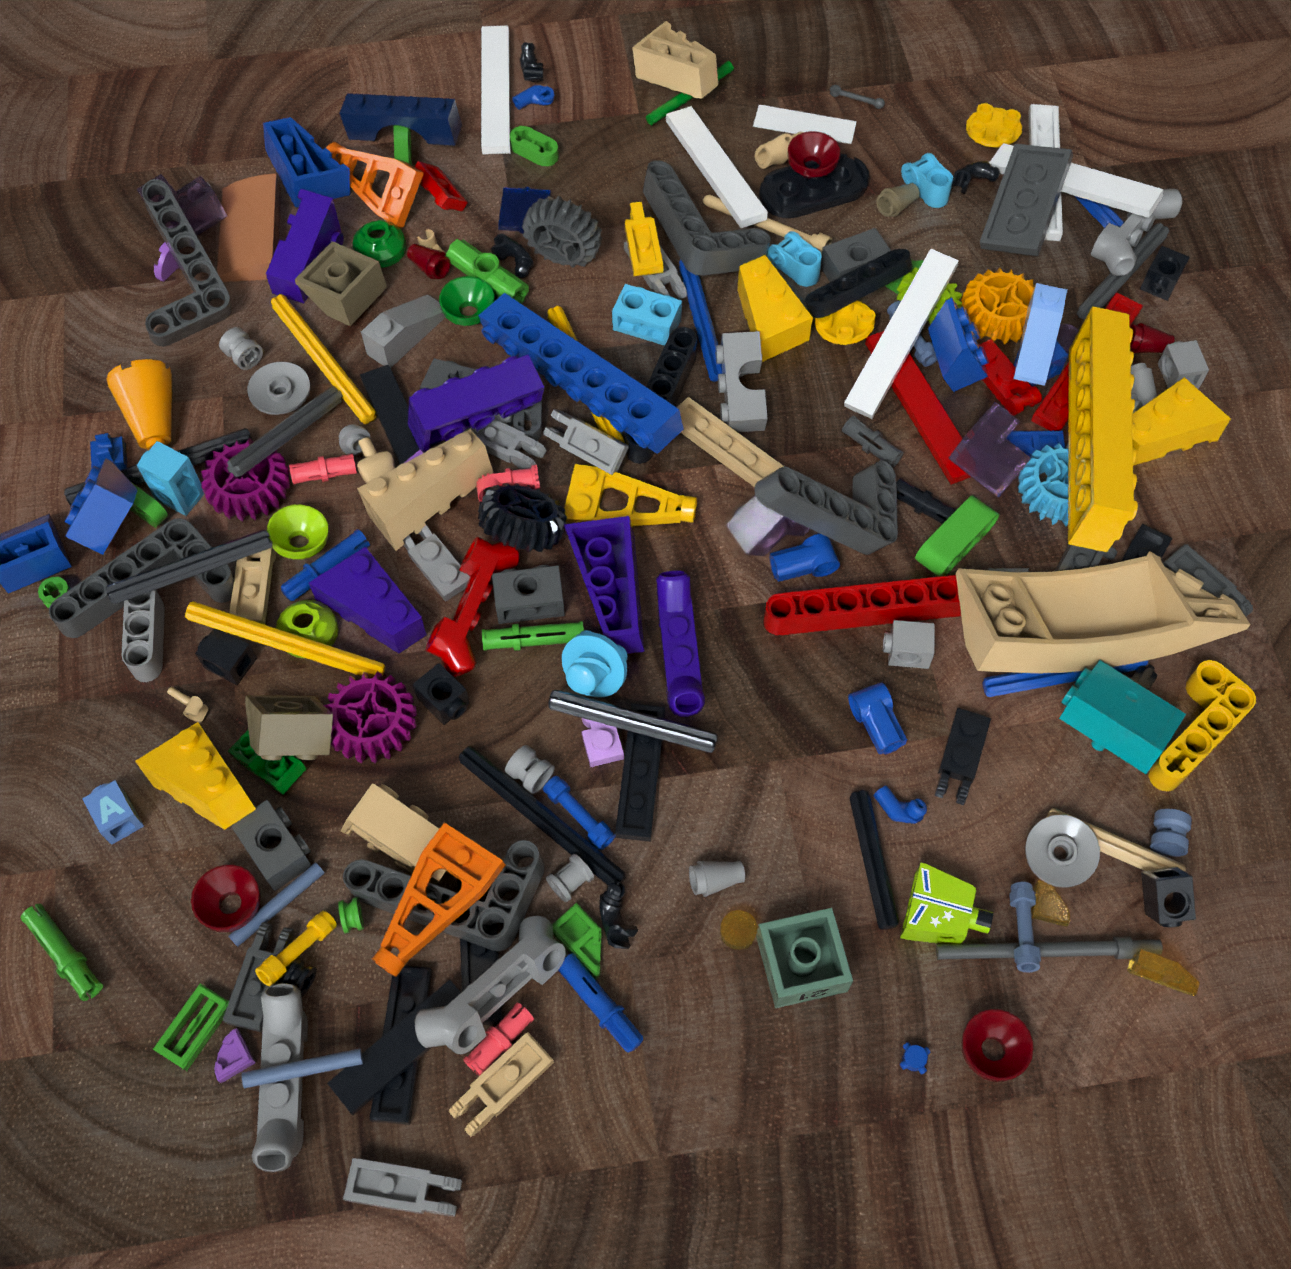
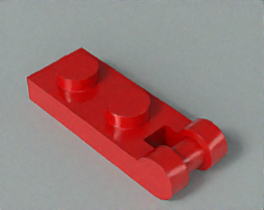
(1001, 381)

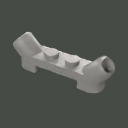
(1116, 242)
(460, 1022)
(280, 1102)

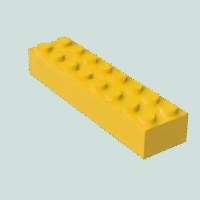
(1101, 431)

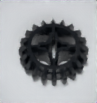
(522, 517)

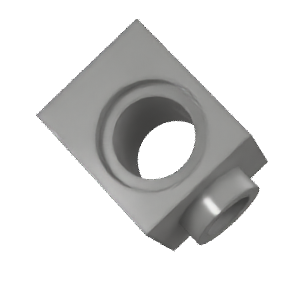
(1182, 361)
(910, 644)

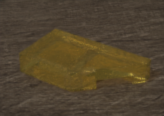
(1163, 972)

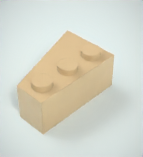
(675, 62)

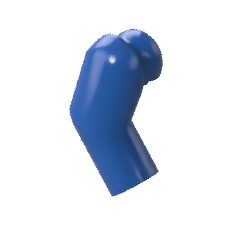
(899, 811)

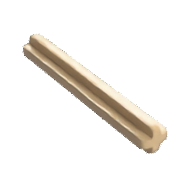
(1127, 850)

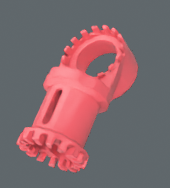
(521, 476)

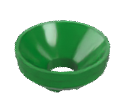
(386, 249)
(462, 293)

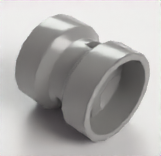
(239, 346)
(529, 769)

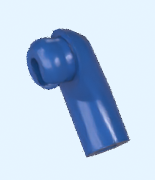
(534, 95)

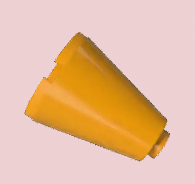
(144, 400)

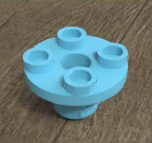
(594, 664)

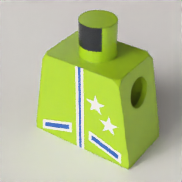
(942, 908)

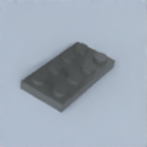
(1026, 199)

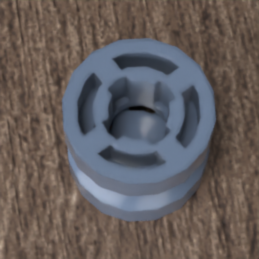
(1171, 832)

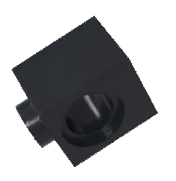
(1164, 273)
(225, 655)
(440, 681)
(1158, 885)

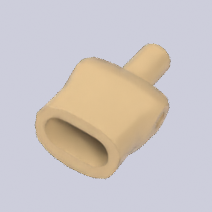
(774, 151)
(374, 463)

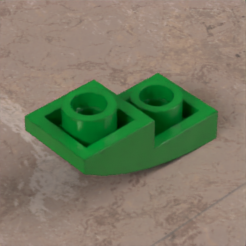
(276, 773)

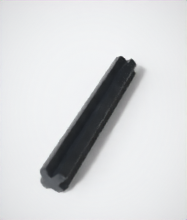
(874, 860)

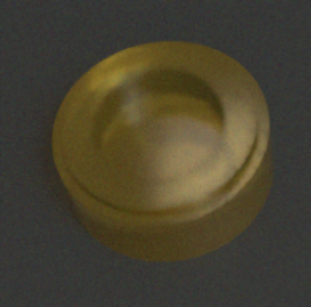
(738, 929)

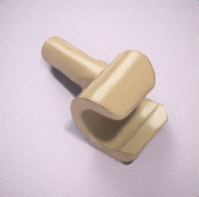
(430, 242)
(195, 708)

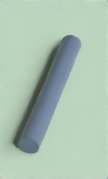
(277, 903)
(302, 1068)

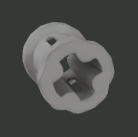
(570, 877)

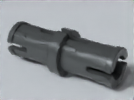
(856, 430)

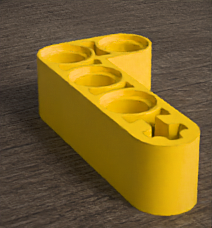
(1199, 734)

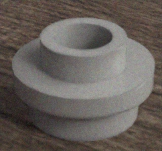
(350, 437)

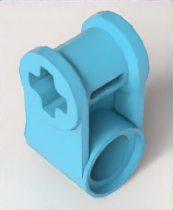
(931, 179)
(796, 259)

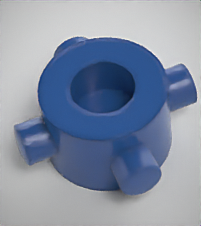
(914, 1058)

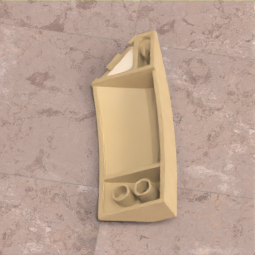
(1088, 615)

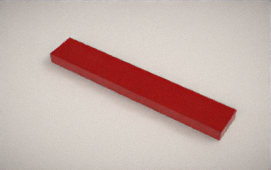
(1054, 409)
(926, 414)

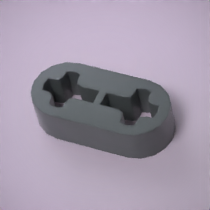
(534, 414)

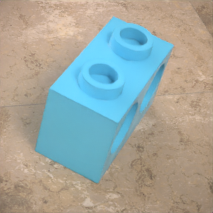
(646, 314)
(171, 478)

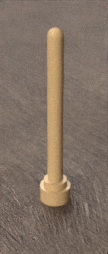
(817, 241)

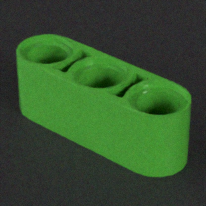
(957, 536)

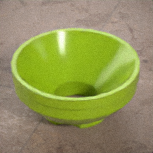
(298, 521)
(323, 627)

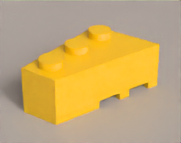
(772, 308)
(1175, 422)

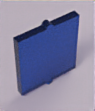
(515, 206)

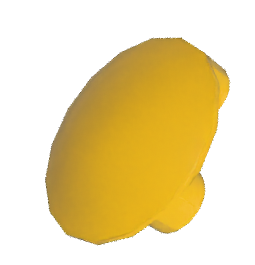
(994, 126)
(847, 324)

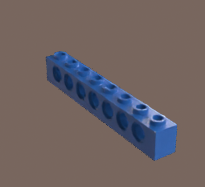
(582, 374)

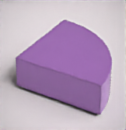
(166, 264)
(233, 1056)

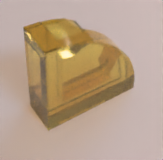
(1049, 905)

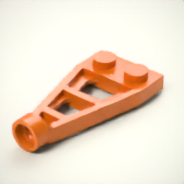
(399, 190)
(461, 858)

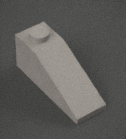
(400, 329)

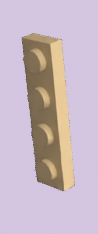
(725, 443)

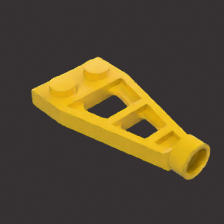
(587, 490)

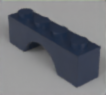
(432, 118)

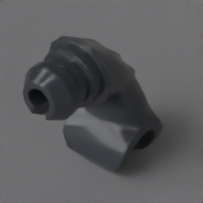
(530, 68)
(975, 170)
(506, 247)
(610, 913)

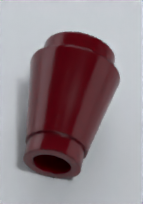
(429, 261)
(1149, 340)

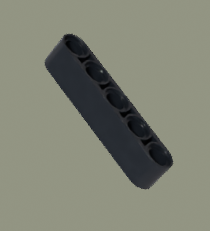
(668, 379)

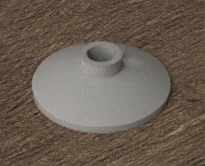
(278, 378)
(1072, 836)

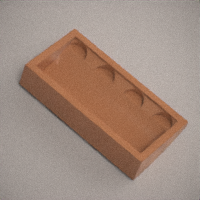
(250, 229)

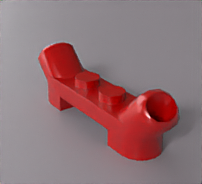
(449, 636)

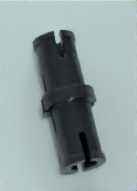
(923, 501)

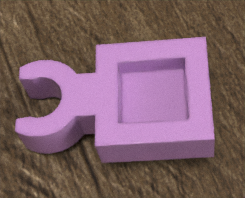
(601, 743)

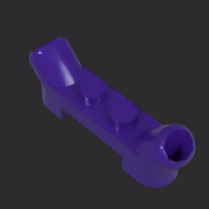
(679, 644)

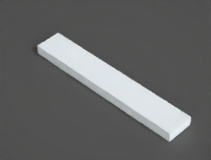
(495, 90)
(1045, 132)
(716, 167)
(1099, 186)
(901, 333)

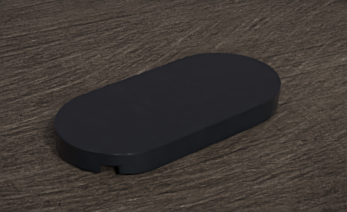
(793, 195)

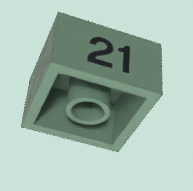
(803, 958)

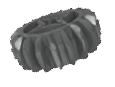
(562, 232)

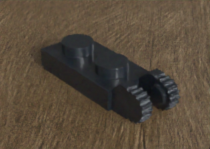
(962, 752)

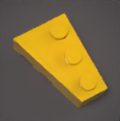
(197, 776)

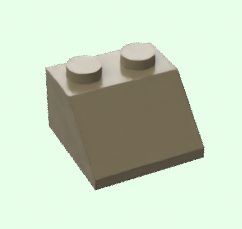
(342, 282)
(288, 726)

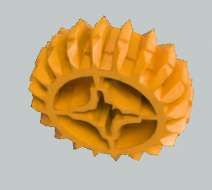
(998, 304)

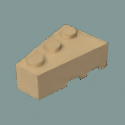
(392, 827)

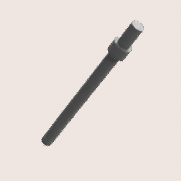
(1119, 947)

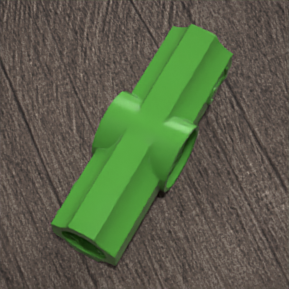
(487, 268)

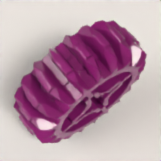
(245, 493)
(358, 703)

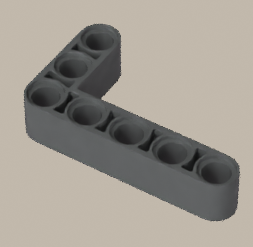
(697, 247)
(190, 265)
(860, 523)
(164, 545)
(482, 914)

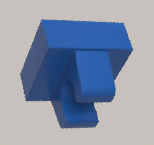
(109, 448)

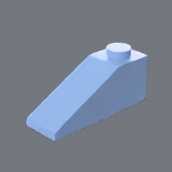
(1040, 334)

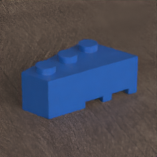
(303, 162)

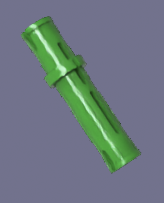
(492, 638)
(69, 962)

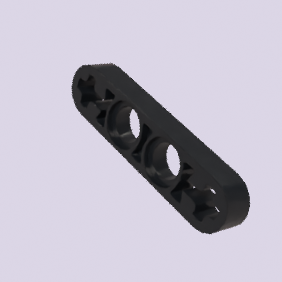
(859, 283)

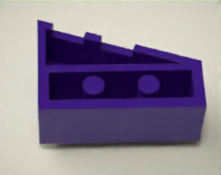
(310, 233)
(370, 599)

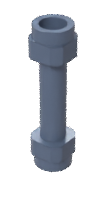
(924, 351)
(1026, 955)

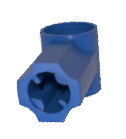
(813, 556)
(874, 708)

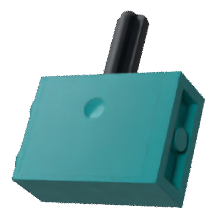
(1122, 714)

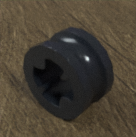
(300, 976)

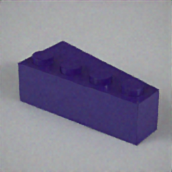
(473, 400)
(610, 572)

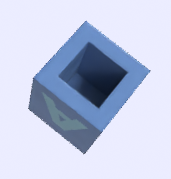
(112, 812)

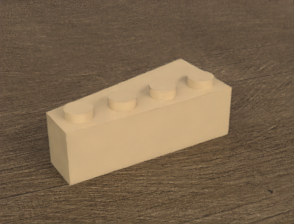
(424, 486)

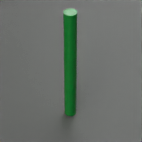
(682, 98)

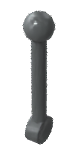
(836, 91)

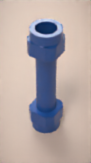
(598, 833)

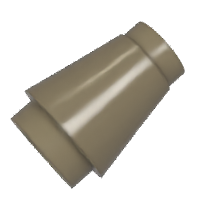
(896, 199)

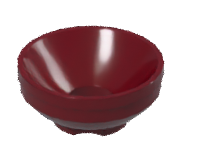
(813, 147)
(215, 887)
(1012, 1036)

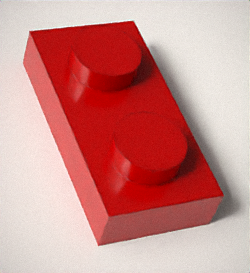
(440, 187)

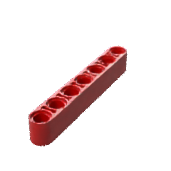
(863, 611)

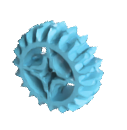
(1049, 496)

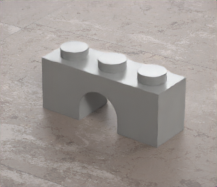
(741, 355)

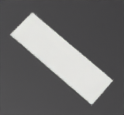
(795, 121)

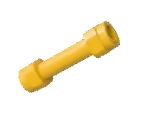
(275, 967)

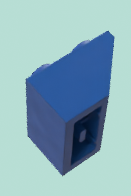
(957, 346)
(100, 507)
(31, 554)

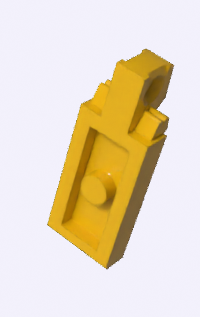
(643, 242)

